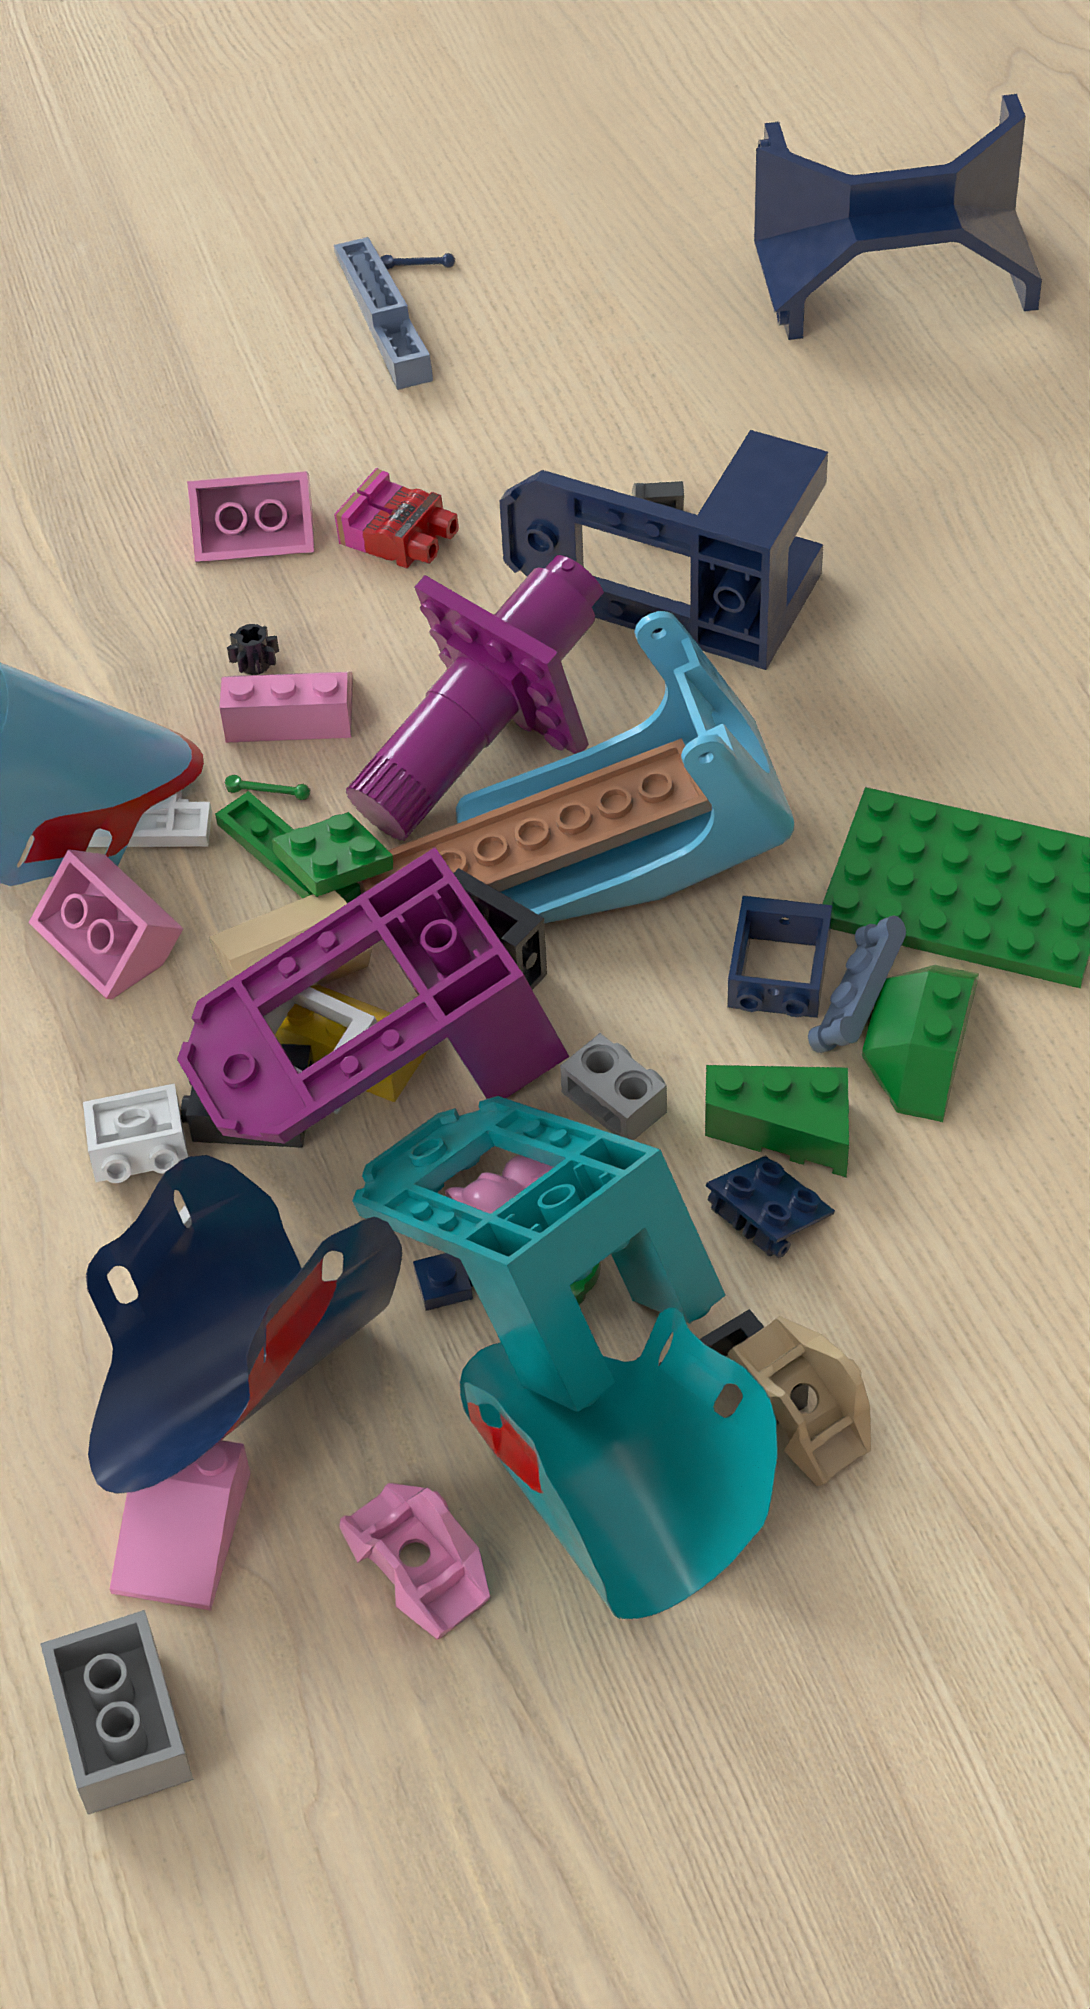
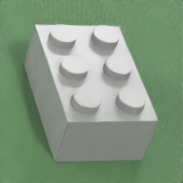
(116, 1712)

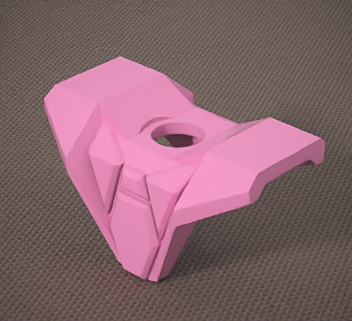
(453, 1577)

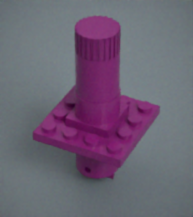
(494, 673)

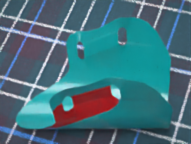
(648, 1478)

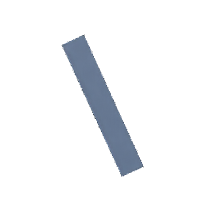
(385, 313)

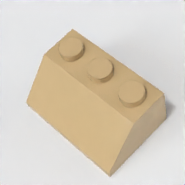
(255, 939)

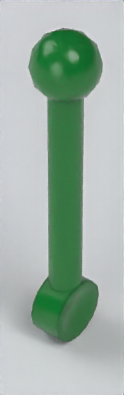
(234, 784)

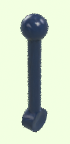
(446, 260)

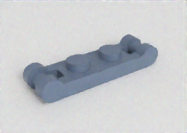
(860, 985)

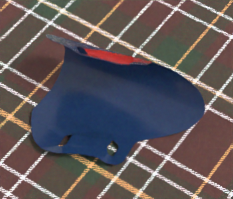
(217, 1318)

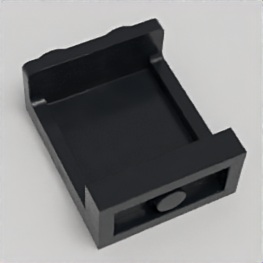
(514, 924)

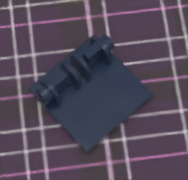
(766, 1204)

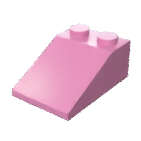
(181, 1531)

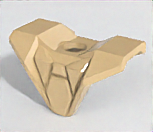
(841, 1421)

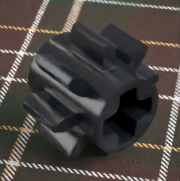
(253, 649)

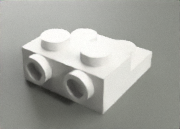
(134, 1133)

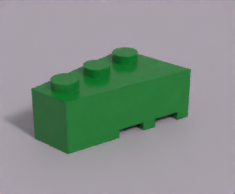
(781, 1110)

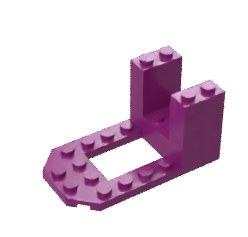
(464, 992)

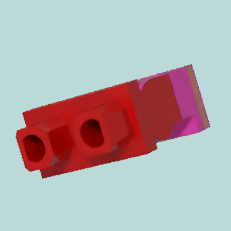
(394, 521)

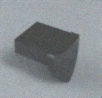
(664, 493)

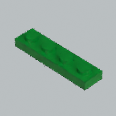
(254, 827)

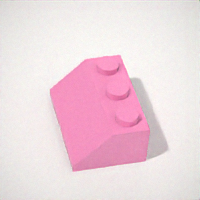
(251, 516)
(286, 706)
(104, 923)

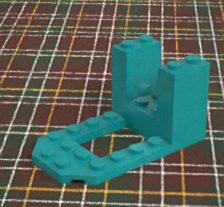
(522, 1257)

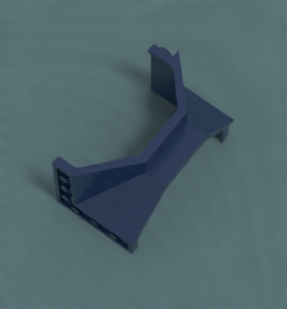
(820, 218)

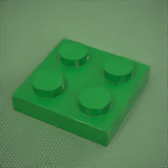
(332, 854)

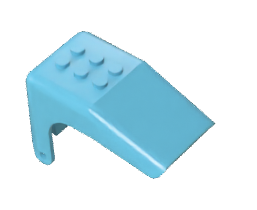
(720, 754)

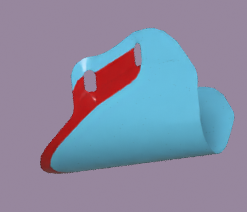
(77, 770)

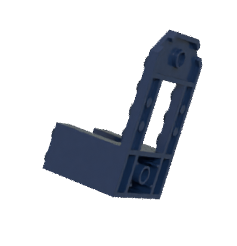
(742, 545)

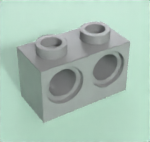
(603, 1081)

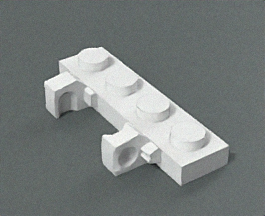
(167, 824)

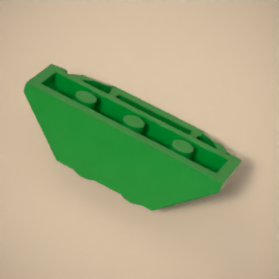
(919, 1037)

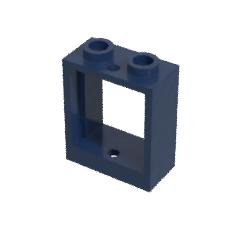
(763, 920)

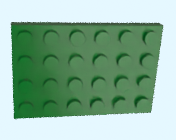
(967, 885)

